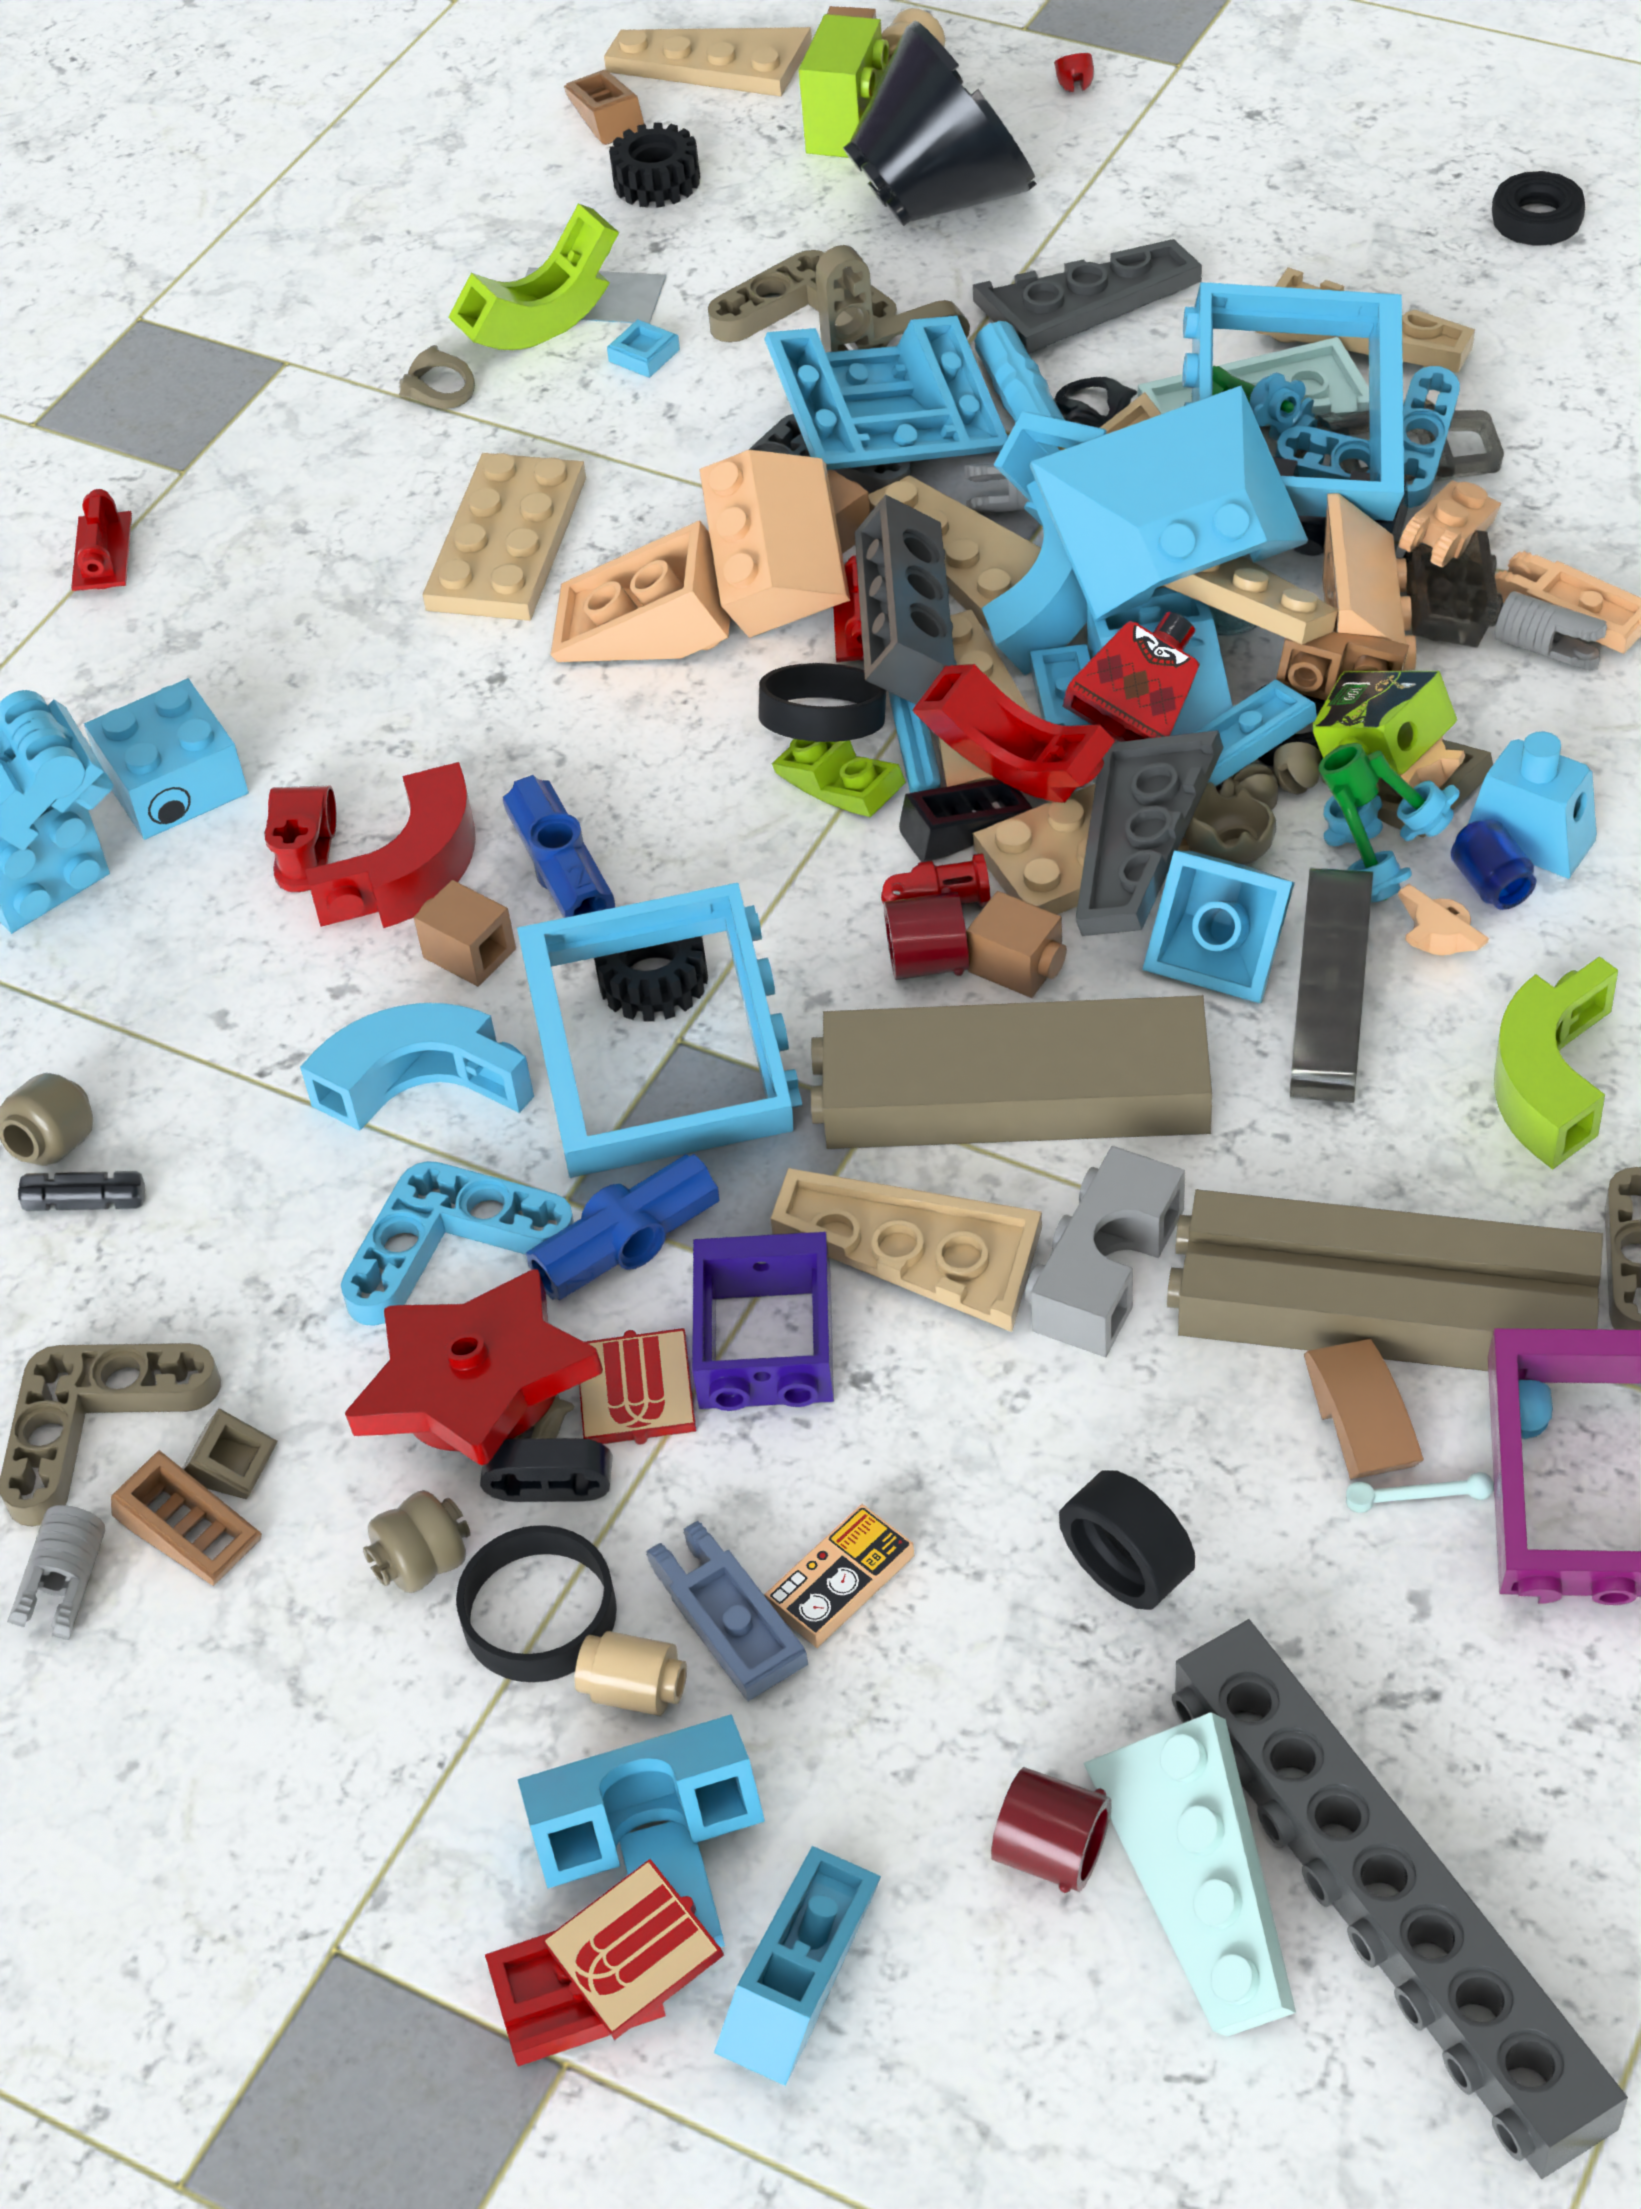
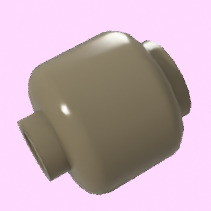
(45, 1119)

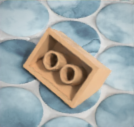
(773, 538)
(1365, 577)

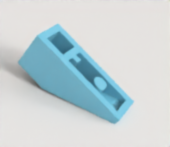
(796, 1966)

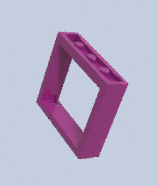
(1553, 1358)

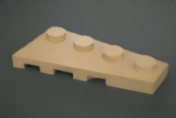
(717, 57)
(1425, 337)
(980, 554)
(926, 1242)

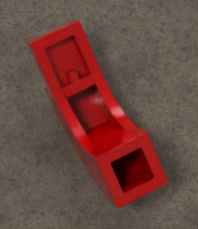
(1007, 739)
(413, 866)

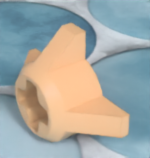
(1434, 765)
(1439, 924)

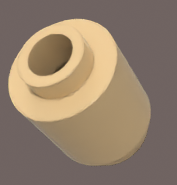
(630, 1672)

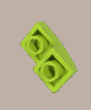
(839, 776)

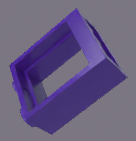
(730, 1270)

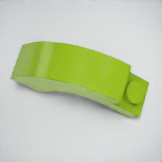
(546, 301)
(1535, 1089)

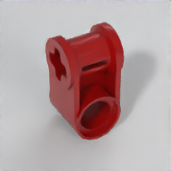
(299, 832)

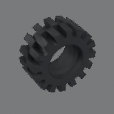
(654, 165)
(657, 988)

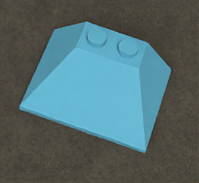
(888, 401)
(1167, 501)

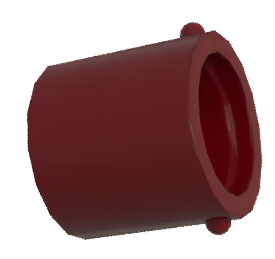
(926, 935)
(1051, 1829)

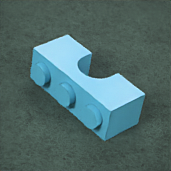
(681, 1777)

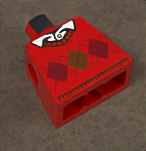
(1137, 681)

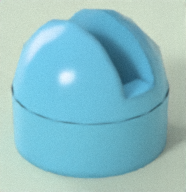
(1535, 1407)

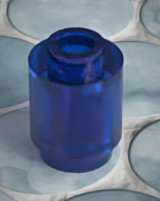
(1494, 864)

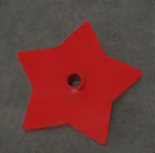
(472, 1370)

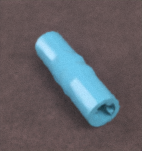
(1014, 372)

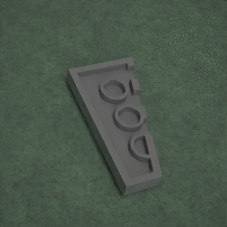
(1087, 292)
(1136, 824)

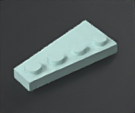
(1322, 367)
(1197, 1858)

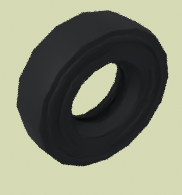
(1534, 227)

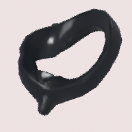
(1080, 412)

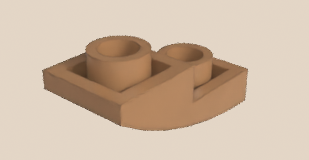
(1318, 664)
(1365, 1407)

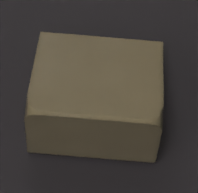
(229, 1455)

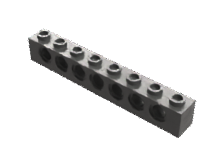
(1537, 2123)

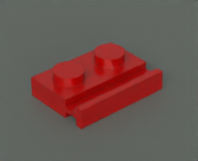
(538, 2005)

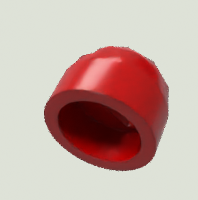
(1074, 69)

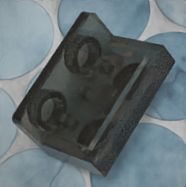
(1454, 600)

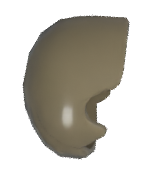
(1231, 827)

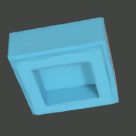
(643, 348)

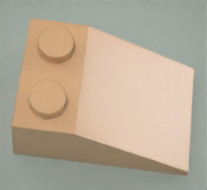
(644, 604)

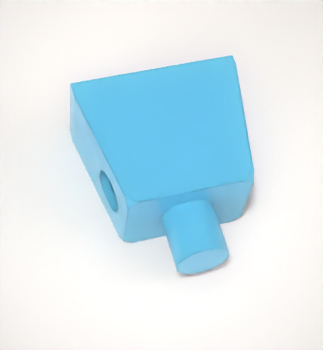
(1541, 802)

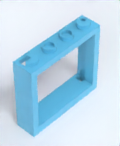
(1317, 313)
(640, 927)

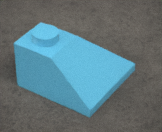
(1218, 925)

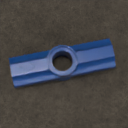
(556, 848)
(623, 1226)

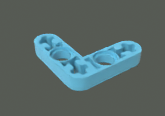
(1419, 459)
(432, 1219)

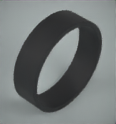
(820, 722)
(514, 1546)

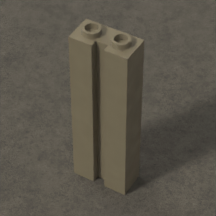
(1013, 1072)
(1353, 1273)

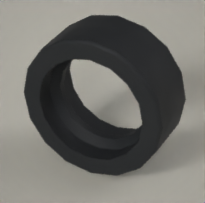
(1127, 1539)

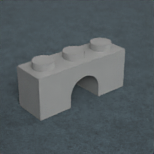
(1121, 1207)

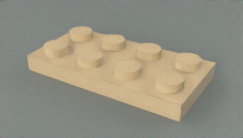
(505, 536)

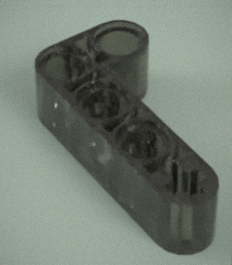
(1331, 985)

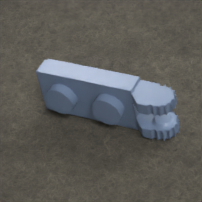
(730, 1614)

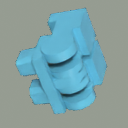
(42, 765)

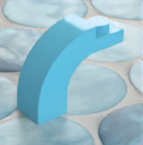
(1044, 606)
(410, 1047)

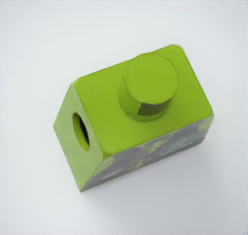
(1386, 712)

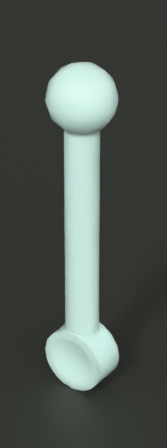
(1361, 1496)

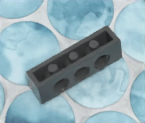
(903, 599)

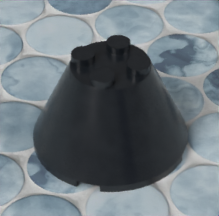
(930, 139)

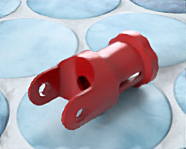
(925, 879)

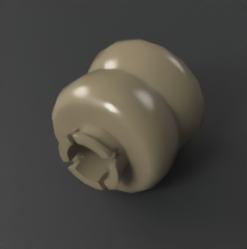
(416, 1541)

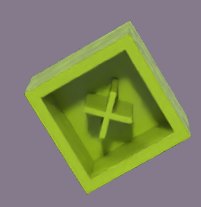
(839, 80)

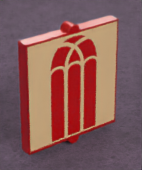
(641, 1388)
(632, 1948)

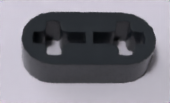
(548, 1470)

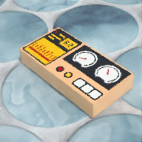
(840, 1575)

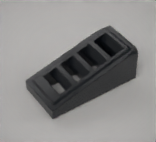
(943, 821)

